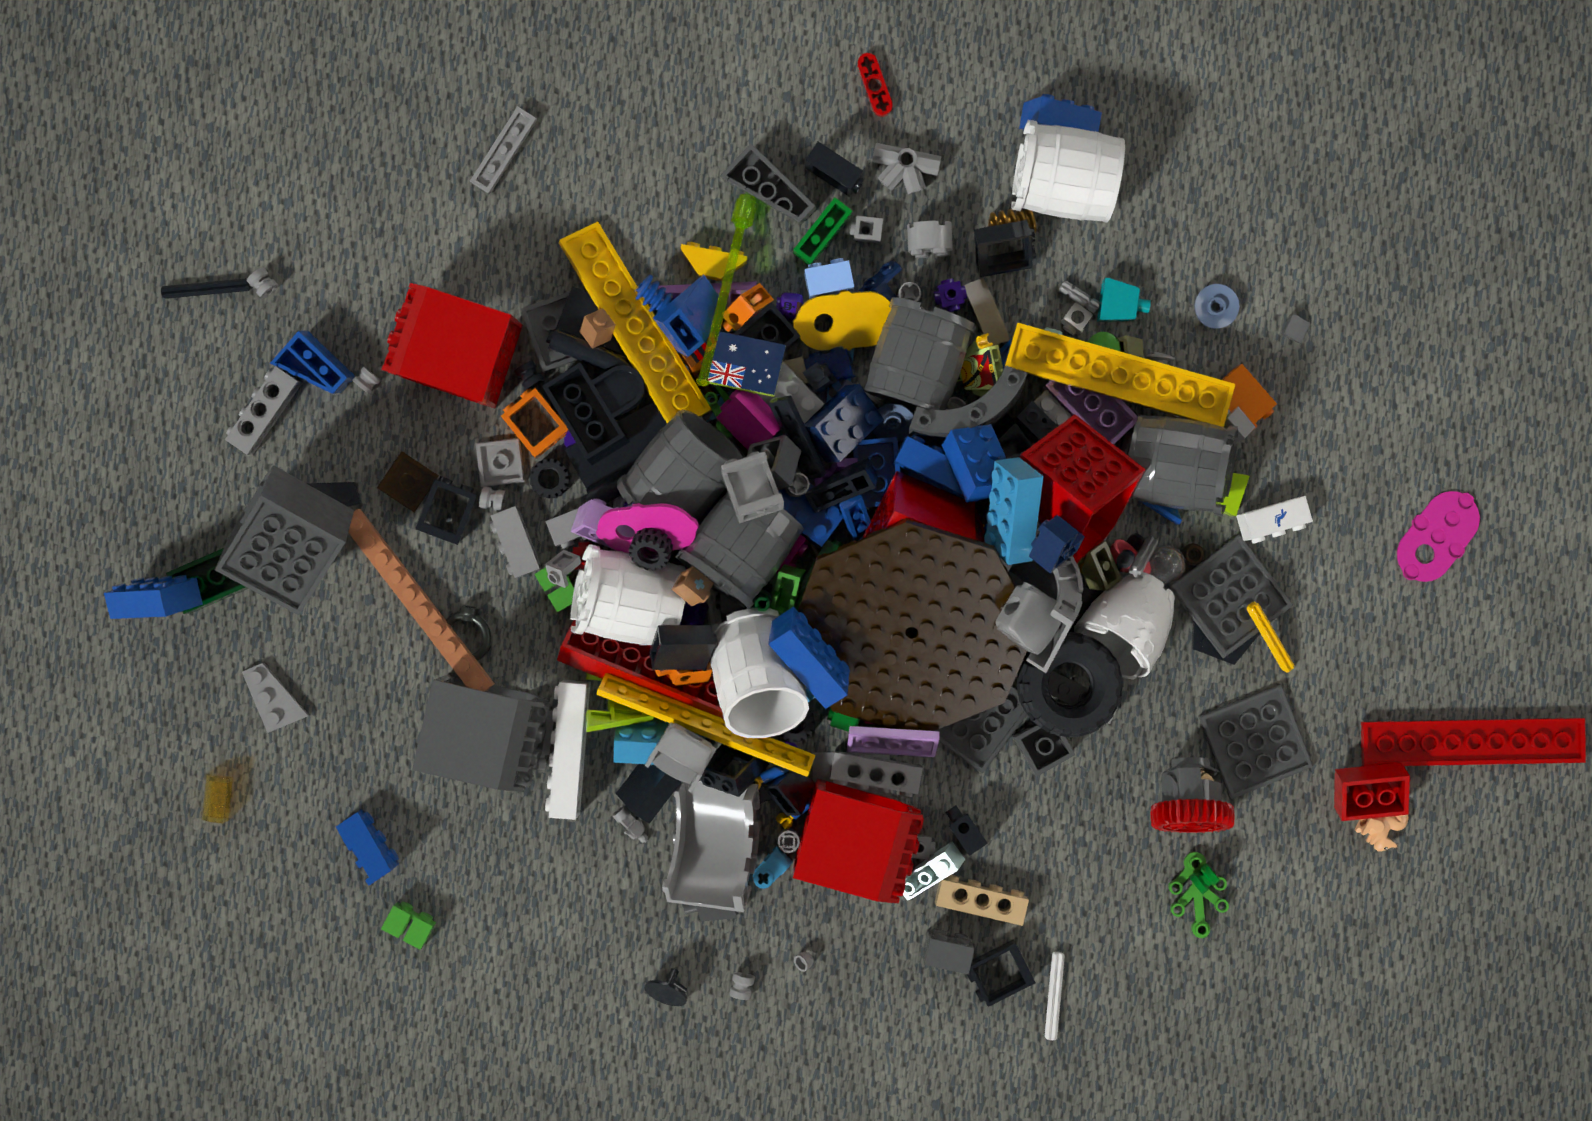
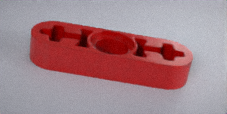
(864, 71)

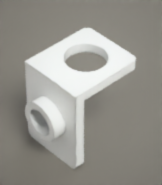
(1070, 326)

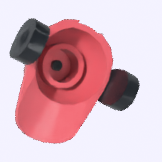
(1126, 551)

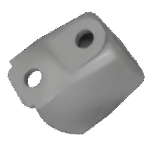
(1028, 618)
(681, 754)

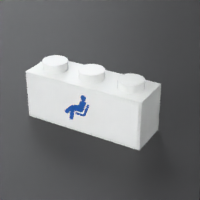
(1274, 519)

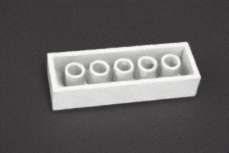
(569, 749)

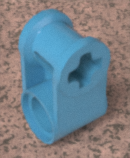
(773, 864)

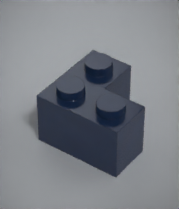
(1055, 543)

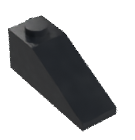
(843, 485)

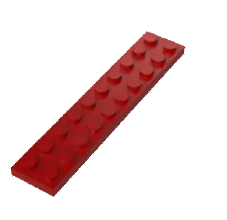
(1473, 742)

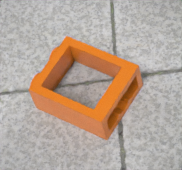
(549, 440)

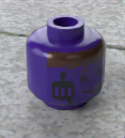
(789, 305)

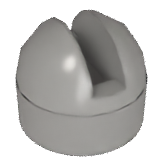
(803, 961)

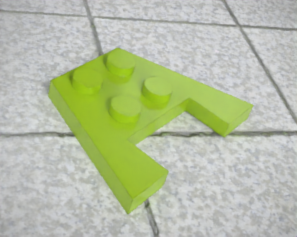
(616, 715)

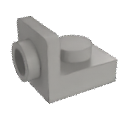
(560, 566)

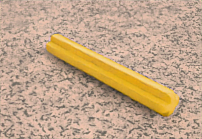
(1270, 636)

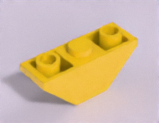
(710, 261)

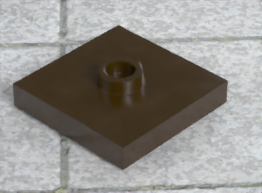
(407, 481)

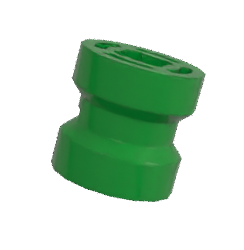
(1204, 878)

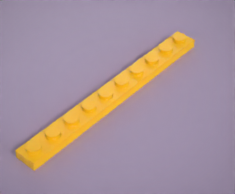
(703, 724)

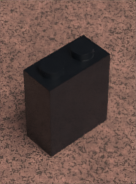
(682, 647)
(647, 791)

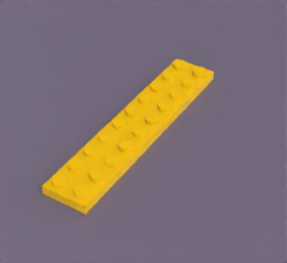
(635, 328)
(1120, 375)

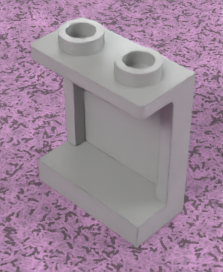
(751, 487)

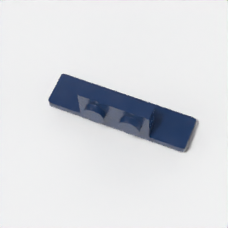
(879, 282)

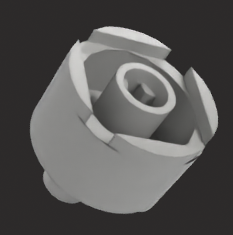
(929, 238)

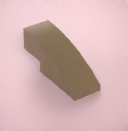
(986, 312)

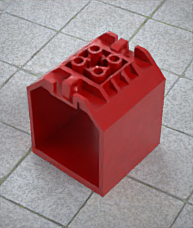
(452, 345)
(1083, 480)
(928, 505)
(858, 842)

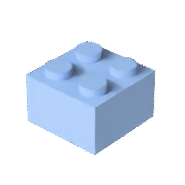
(828, 278)

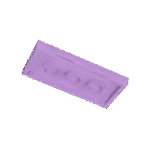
(892, 741)

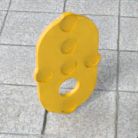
(855, 317)

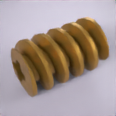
(1012, 217)

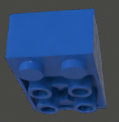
(689, 316)

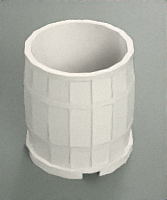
(1068, 172)
(622, 599)
(751, 681)

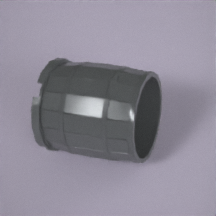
(918, 356)
(1184, 461)
(681, 466)
(741, 555)

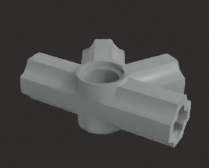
(897, 170)

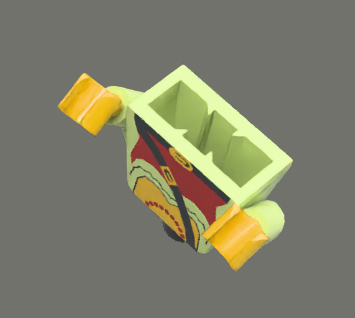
(981, 366)

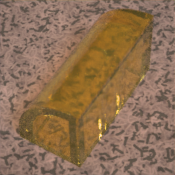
(217, 798)

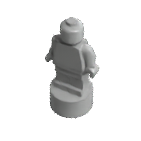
(633, 827)

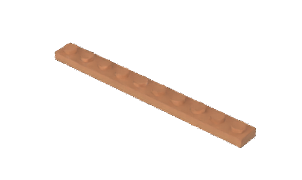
(418, 603)

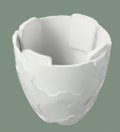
(1131, 622)

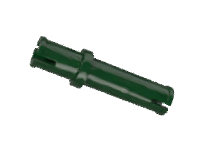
(764, 598)

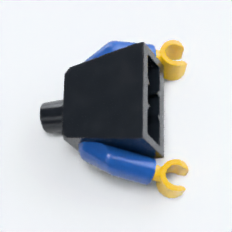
(789, 791)

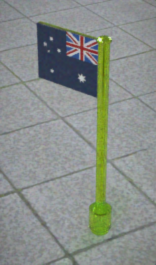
(736, 359)

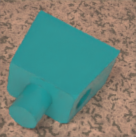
(1120, 302)

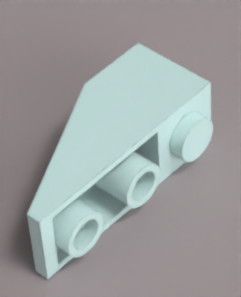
(931, 871)

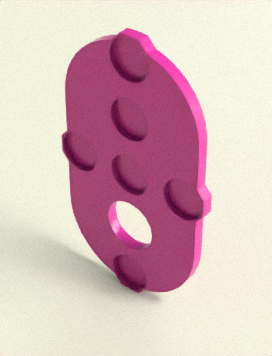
(664, 517)
(1447, 527)

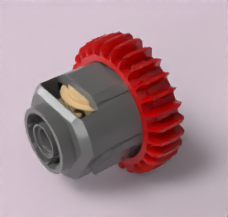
(1192, 799)

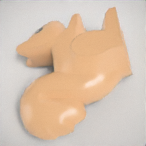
(1379, 828)

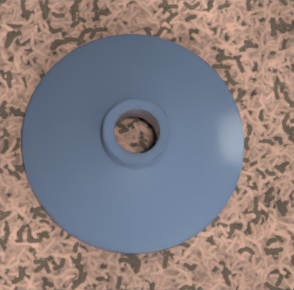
(1227, 302)
(894, 428)

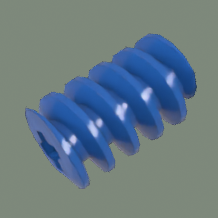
(652, 294)

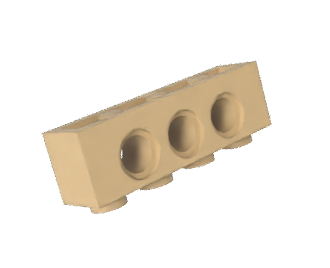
(1014, 913)

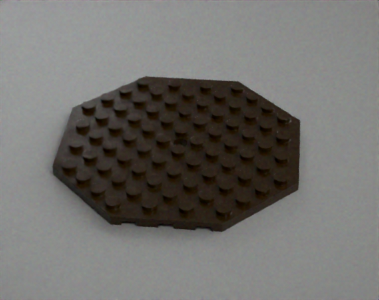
(922, 580)

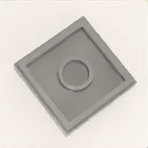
(500, 462)

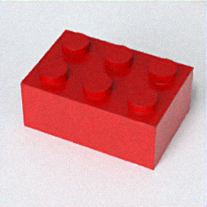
(1371, 791)

